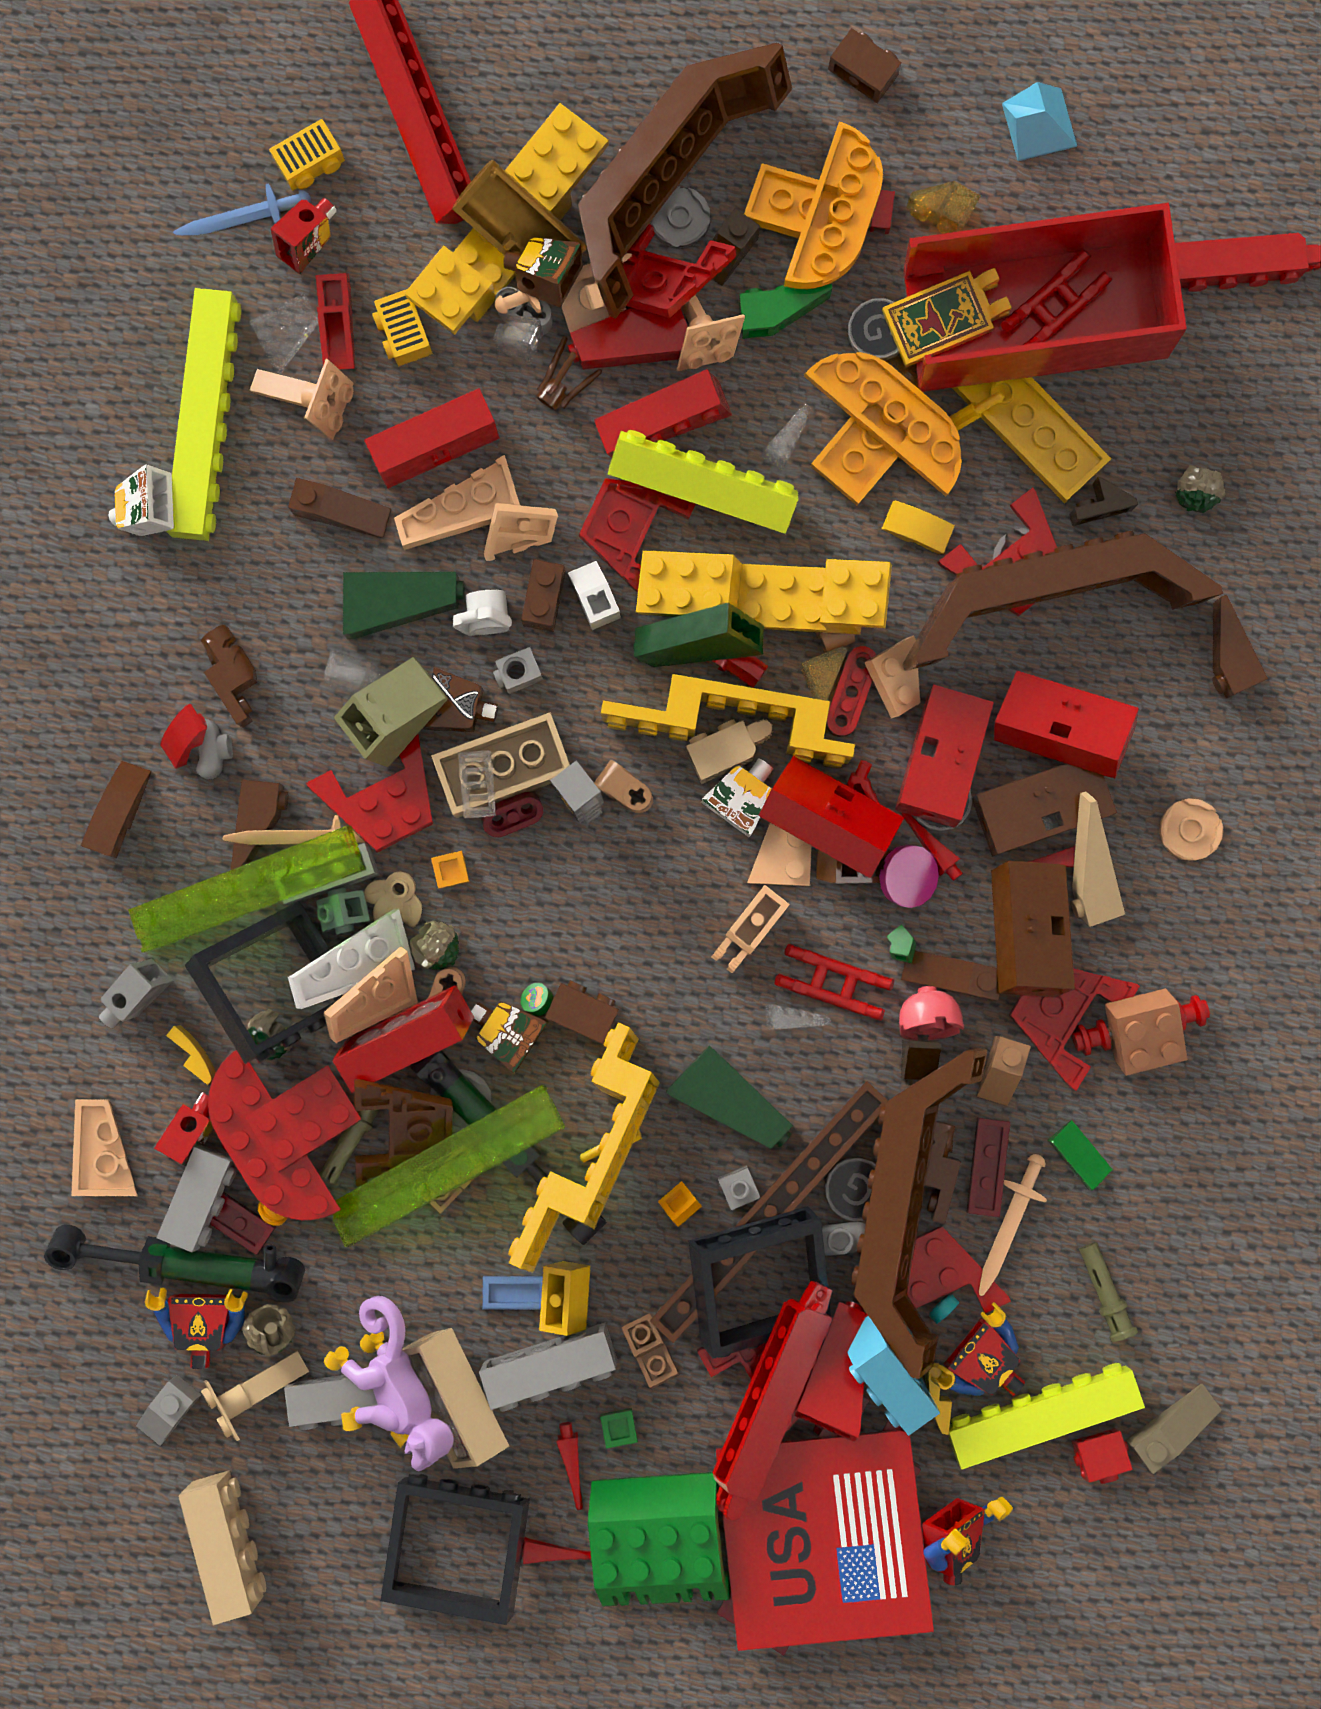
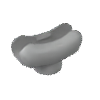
(213, 751)
(842, 1237)

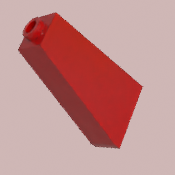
(629, 339)
(832, 1393)

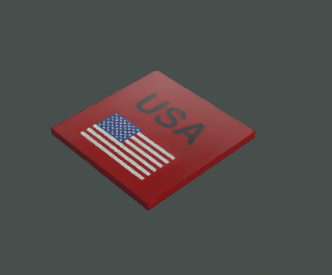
(831, 1545)

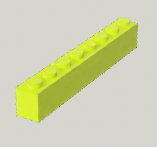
(202, 412)

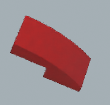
(183, 734)

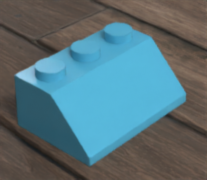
(888, 1381)

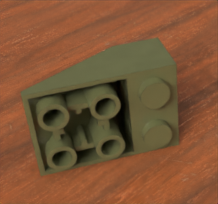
(391, 712)

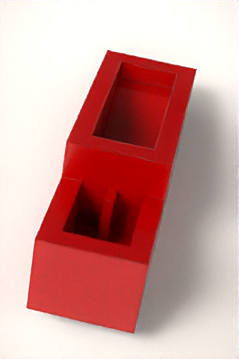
(336, 319)

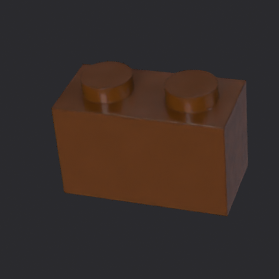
(864, 65)
(543, 595)
(582, 1012)

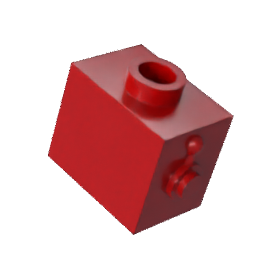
(1102, 1456)

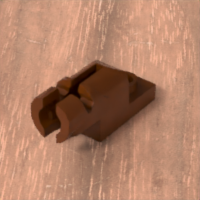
(231, 672)
(942, 1172)

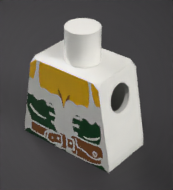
(144, 502)
(741, 796)

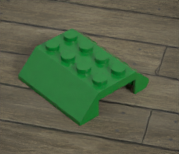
(656, 1539)

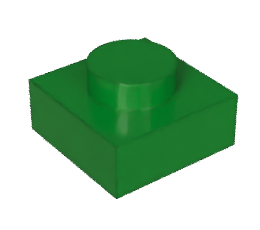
(618, 1428)

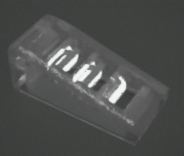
(783, 444)
(477, 756)
(784, 1018)

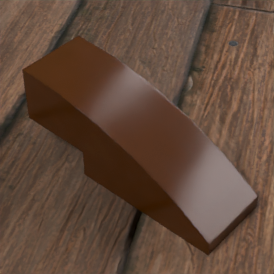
(116, 809)

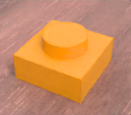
(450, 869)
(679, 1203)

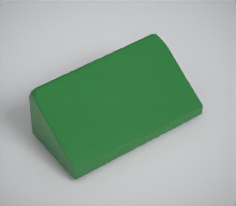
(1080, 1155)

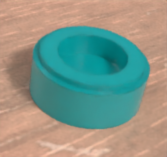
(943, 1308)

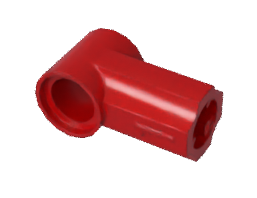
(746, 669)

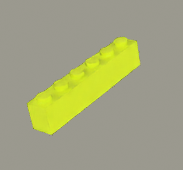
(703, 481)
(1044, 1416)

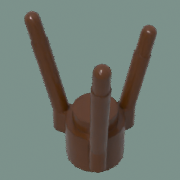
(552, 390)

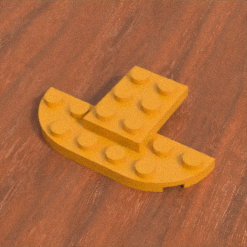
(825, 213)
(885, 423)

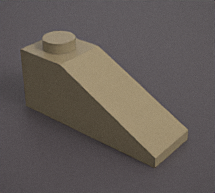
(1174, 1429)

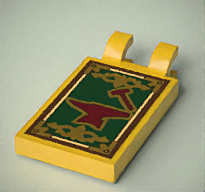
(944, 316)

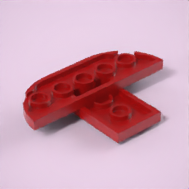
(274, 1136)

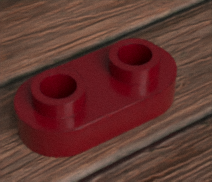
(513, 815)

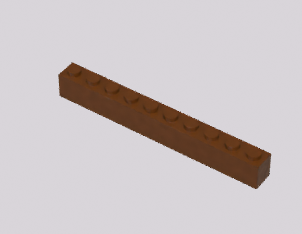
(781, 1198)

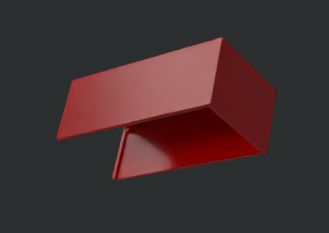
(1128, 323)

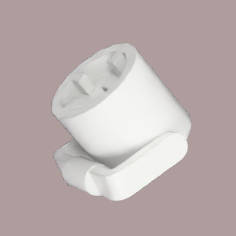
(485, 614)

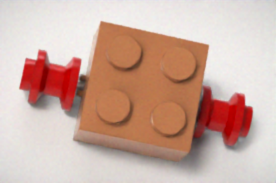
(1143, 1030)

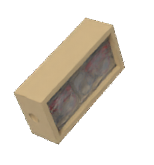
(456, 1398)

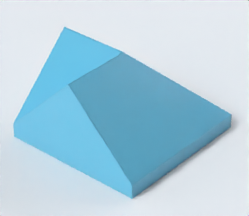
(1039, 121)

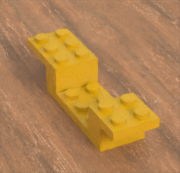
(549, 168)
(779, 597)
(683, 705)
(585, 1204)

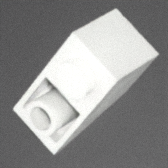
(594, 595)

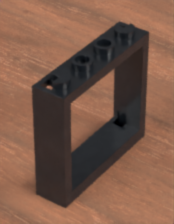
(198, 966)
(740, 1241)
(447, 1601)

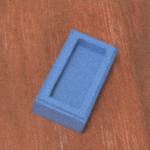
(512, 1292)

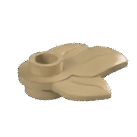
(387, 898)

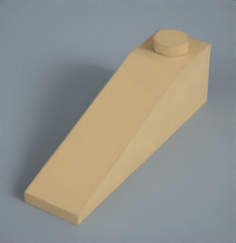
(1093, 873)

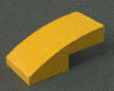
(918, 527)
(199, 1061)
(942, 1402)

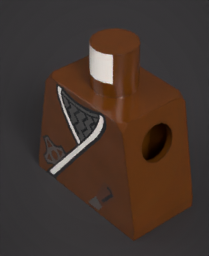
(463, 704)

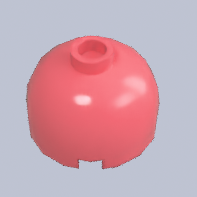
(930, 1014)

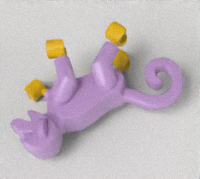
(399, 1393)

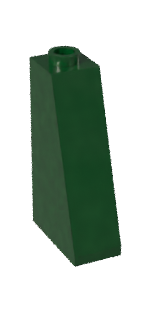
(396, 598)
(699, 637)
(726, 1096)

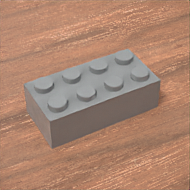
(548, 1366)

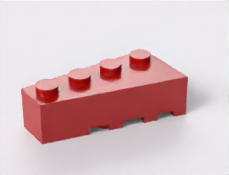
(668, 411)

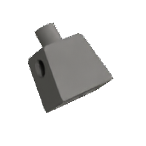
(133, 992)

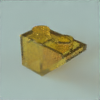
(945, 205)

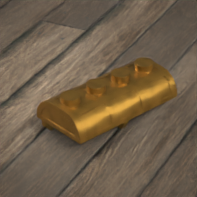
(508, 212)

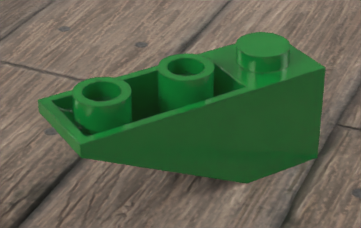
(775, 309)

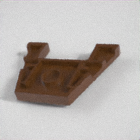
(415, 1124)

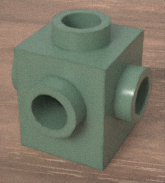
(342, 910)

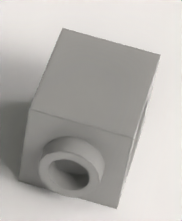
(524, 658)
(738, 1187)

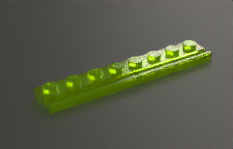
(247, 889)
(447, 1165)

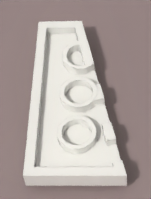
(349, 961)

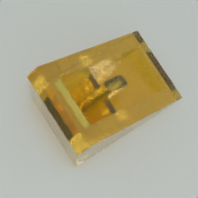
(822, 671)

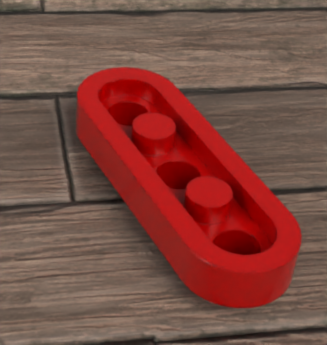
(844, 705)

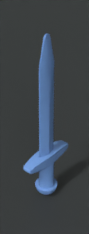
(254, 212)

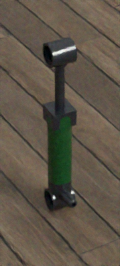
(472, 1106)
(160, 1261)

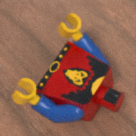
(199, 1321)
(983, 1359)
(955, 1535)

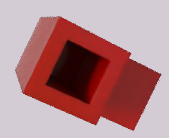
(883, 211)

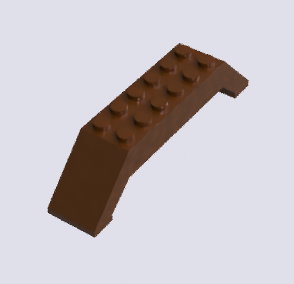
(667, 149)
(1054, 576)
(896, 1209)

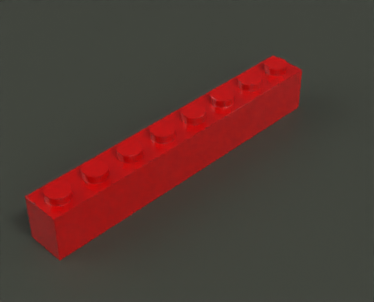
(413, 104)

